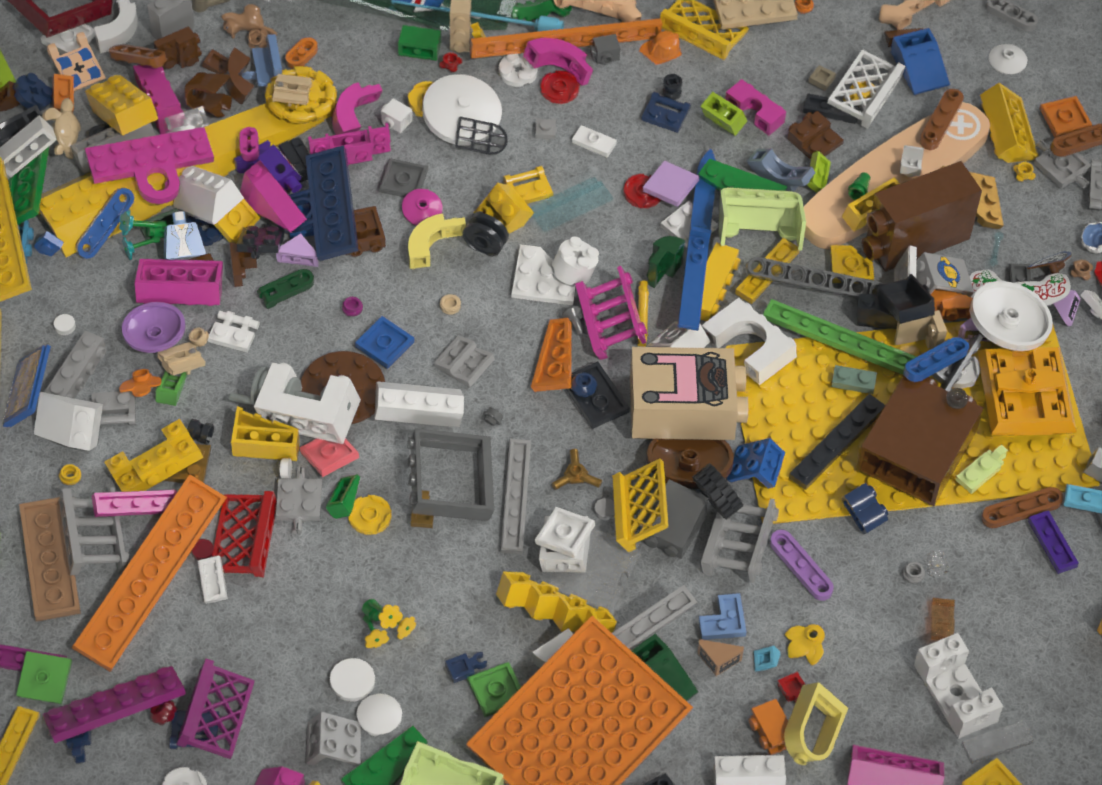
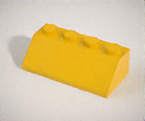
(1008, 125)

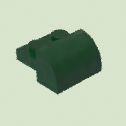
(665, 258)

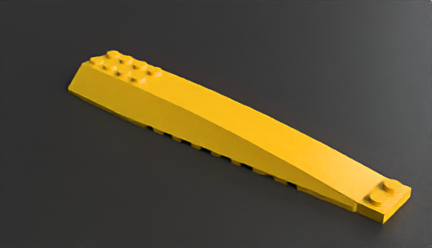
(75, 204)

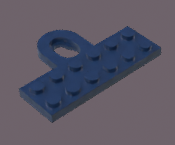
(330, 204)

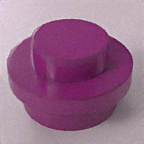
(352, 306)

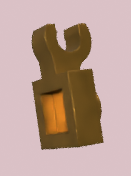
(420, 520)

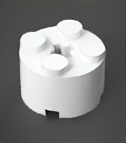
(575, 261)

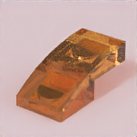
(942, 618)

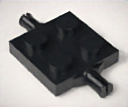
(260, 240)

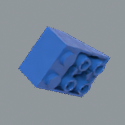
(922, 61)

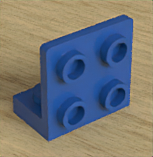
(758, 460)

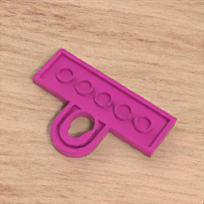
(148, 156)

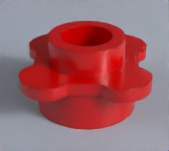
(450, 57)

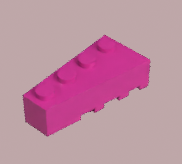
(155, 85)

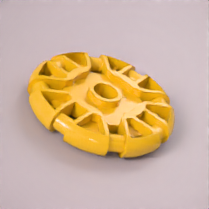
(313, 110)

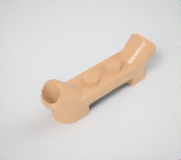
(620, 9)
(901, 15)

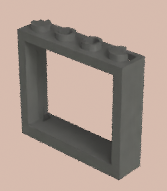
(452, 441)

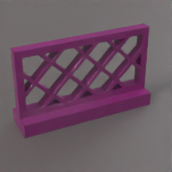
(199, 700)

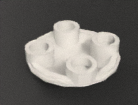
(379, 714)

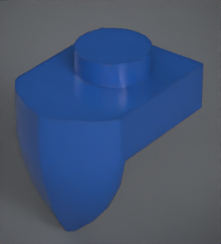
(48, 244)

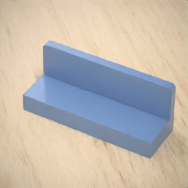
(267, 61)

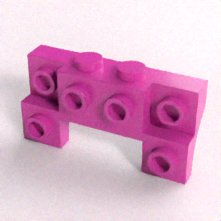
(358, 144)

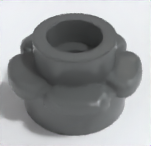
(493, 416)

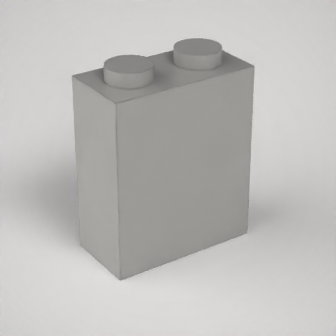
(169, 16)

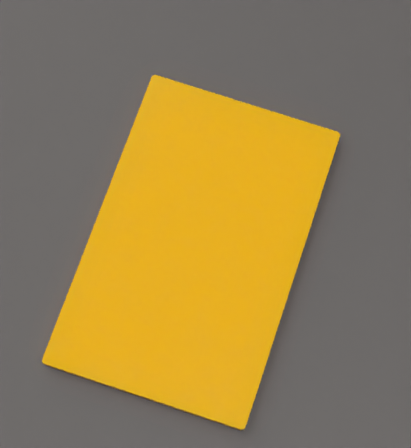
(802, 408)

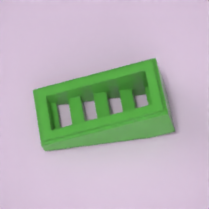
(167, 395)

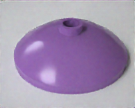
(151, 320)

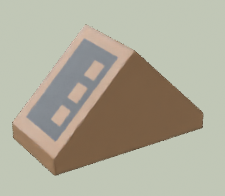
(719, 655)

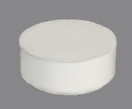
(64, 324)
(285, 468)

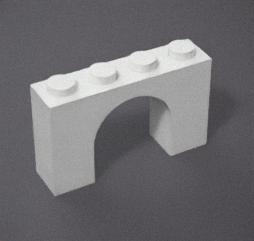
(742, 319)

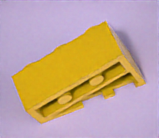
(263, 438)

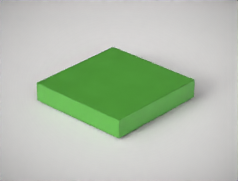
(494, 687)

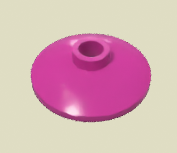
(414, 212)

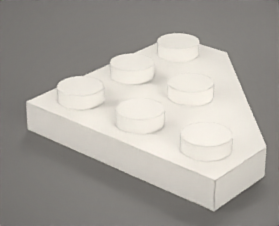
(536, 278)

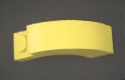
(429, 232)

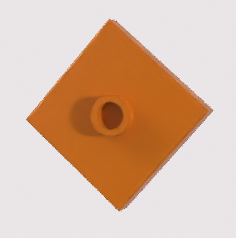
(1065, 116)

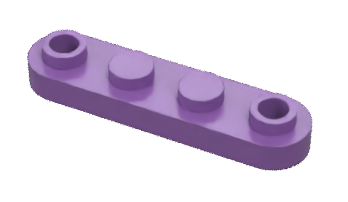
(801, 565)

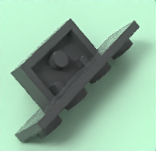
(952, 373)

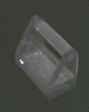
(186, 120)

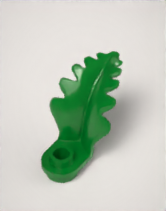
(539, 8)

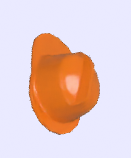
(662, 48)

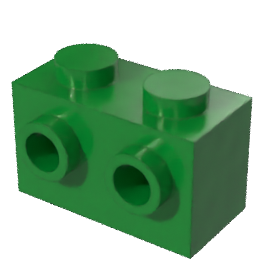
(416, 41)

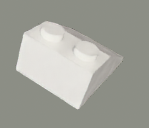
(68, 421)

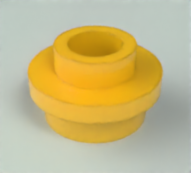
(70, 469)

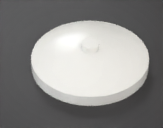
(457, 97)
(1011, 316)

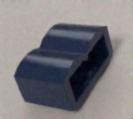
(864, 508)

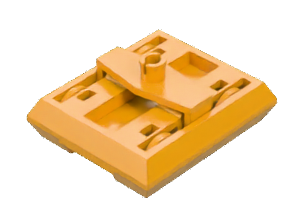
(1029, 389)

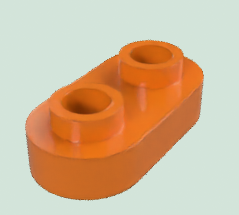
(300, 54)

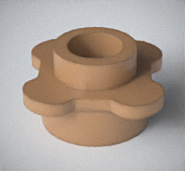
(254, 34)
(1085, 266)

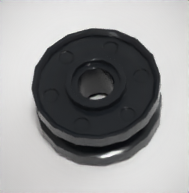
(485, 234)

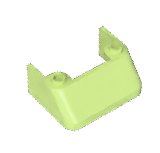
(761, 211)

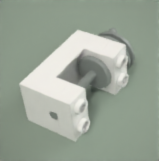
(279, 397)

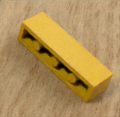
(718, 275)

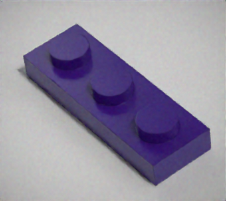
(1053, 542)

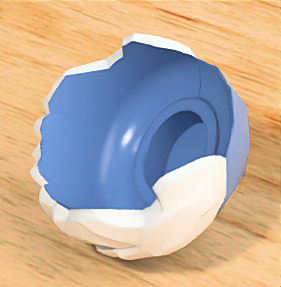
(1092, 237)

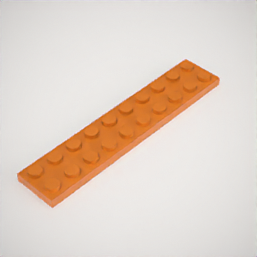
(149, 573)

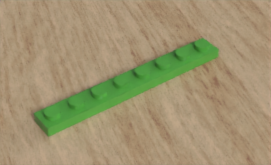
(837, 336)

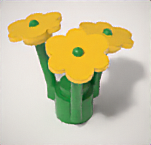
(390, 617)

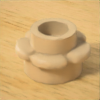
(198, 337)

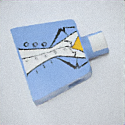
(182, 239)

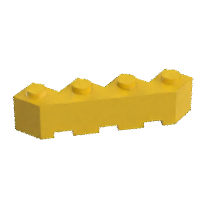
(545, 602)

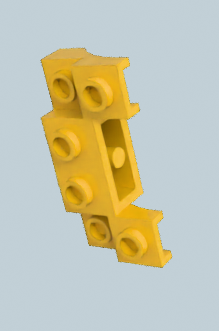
(157, 463)

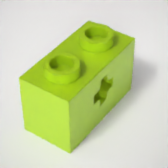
(723, 113)

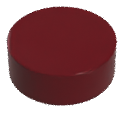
(202, 549)

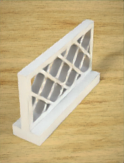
(878, 98)

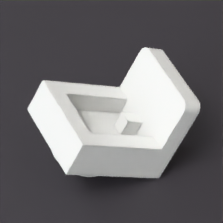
(911, 161)

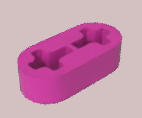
(246, 144)

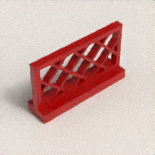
(261, 538)

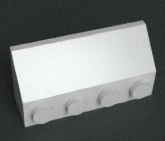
(206, 195)
(419, 404)

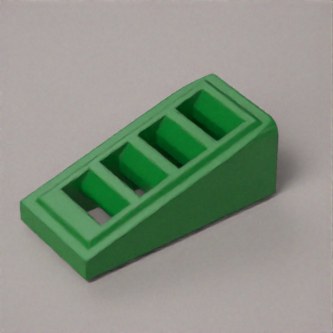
(343, 497)

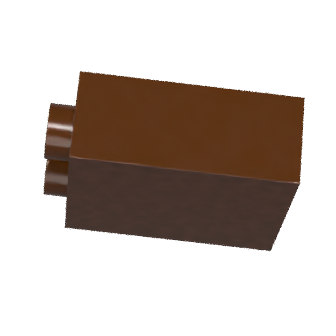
(922, 213)
(919, 439)

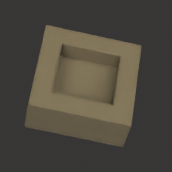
(822, 78)

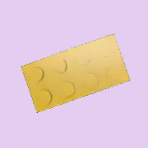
(121, 104)

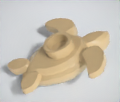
(65, 127)

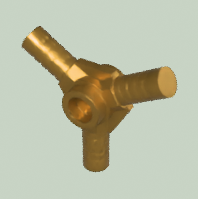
(576, 473)

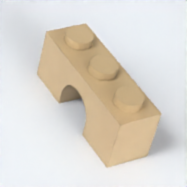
(460, 25)

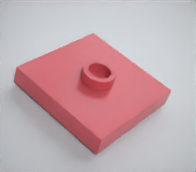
(328, 455)

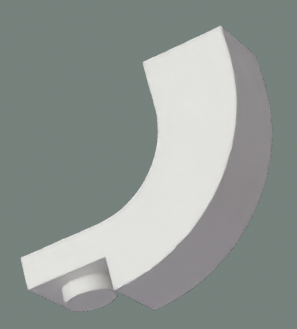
(119, 30)

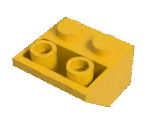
(506, 206)

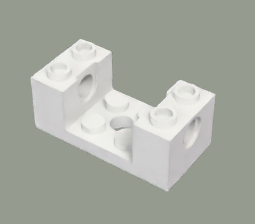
(944, 668)

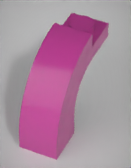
(559, 53)
(343, 116)

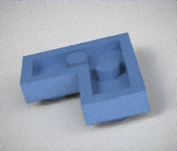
(727, 624)

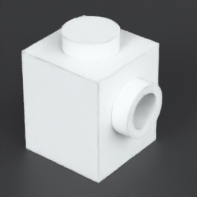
(396, 115)

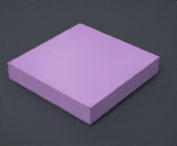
(671, 183)

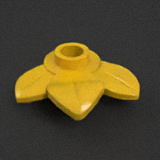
(803, 644)

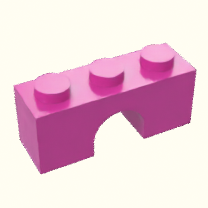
(769, 114)

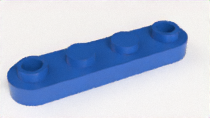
(104, 223)
(936, 359)

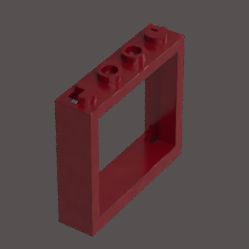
(65, 20)

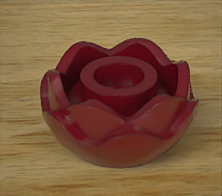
(163, 712)

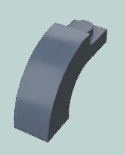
(770, 167)

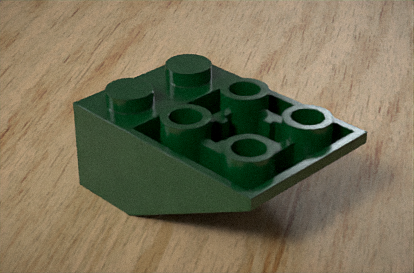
(665, 665)

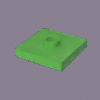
(44, 677)

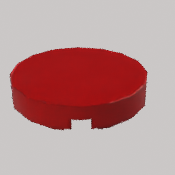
(562, 92)
(635, 195)

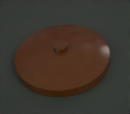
(688, 456)

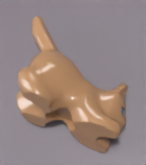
(247, 21)

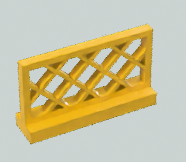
(699, 34)
(626, 508)

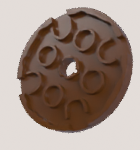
(355, 366)

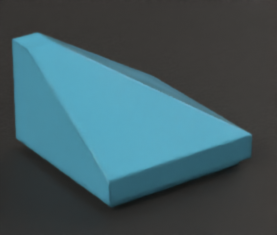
(766, 658)

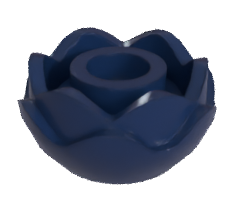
(583, 390)

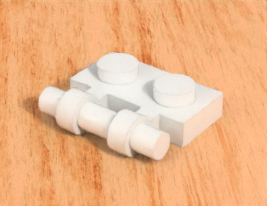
(231, 336)

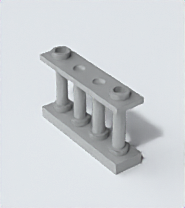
(74, 541)
(718, 542)

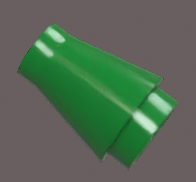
(859, 186)

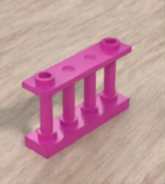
(592, 310)

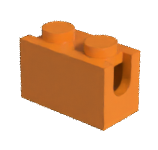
(771, 725)

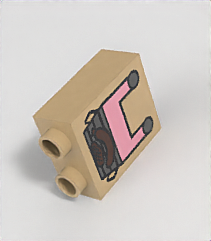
(686, 393)

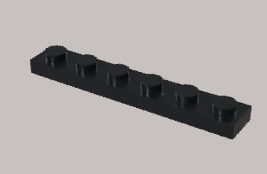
(837, 441)

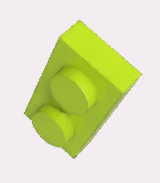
(821, 166)

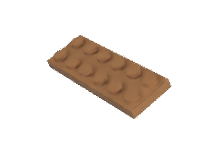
(51, 584)

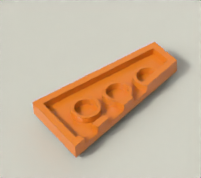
(554, 362)

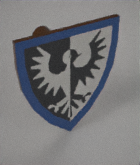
(1055, 262)

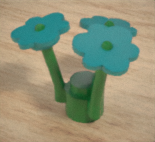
(154, 229)

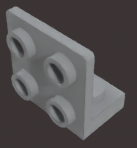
(333, 738)

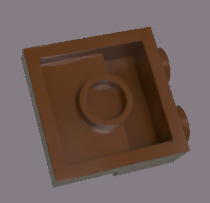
(180, 48)
(814, 135)
(368, 230)

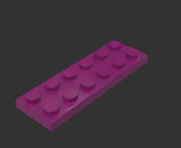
(113, 704)

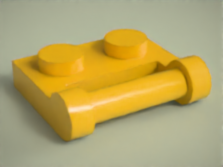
(533, 190)

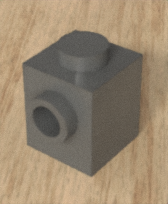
(605, 49)

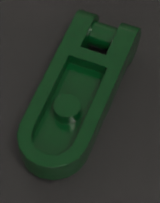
(286, 287)

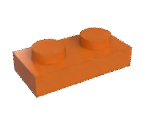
(62, 88)

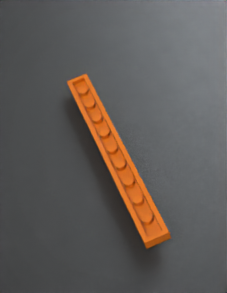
(577, 36)

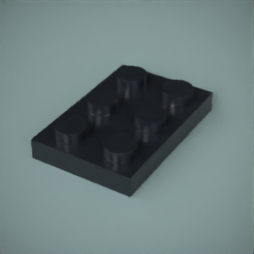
(606, 401)

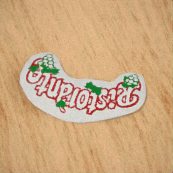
(1050, 290)

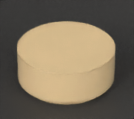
(450, 304)

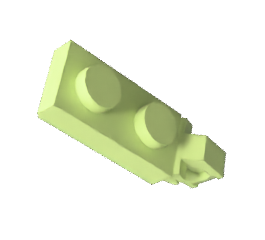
(982, 469)

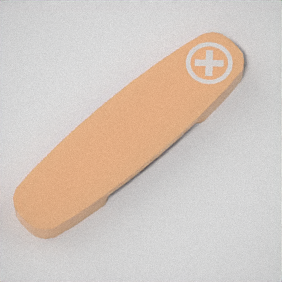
(826, 208)

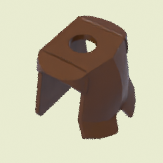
(205, 93)

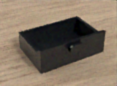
(906, 299)

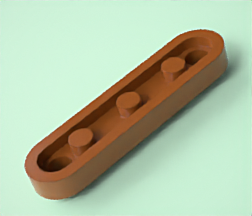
(138, 55)
(941, 119)
(1077, 141)
(1022, 507)

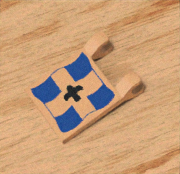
(78, 63)

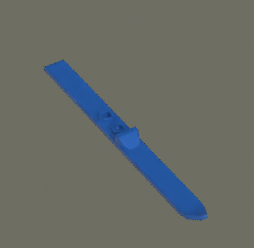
(697, 251)

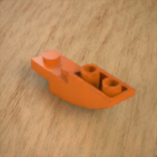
(951, 304)

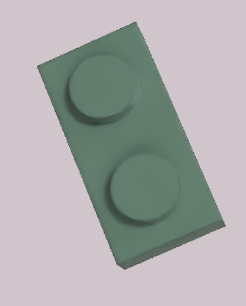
(854, 379)

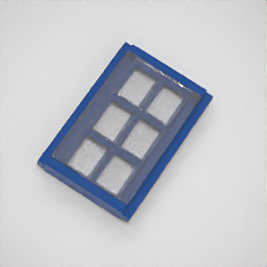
(26, 386)

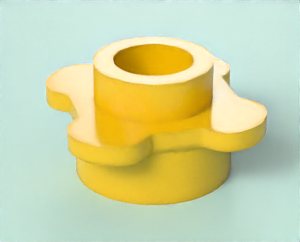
(1024, 167)

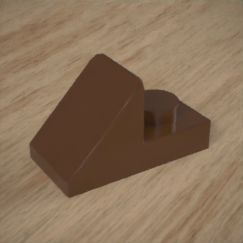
(240, 262)

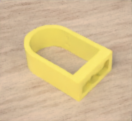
(835, 713)

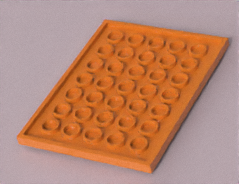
(581, 716)

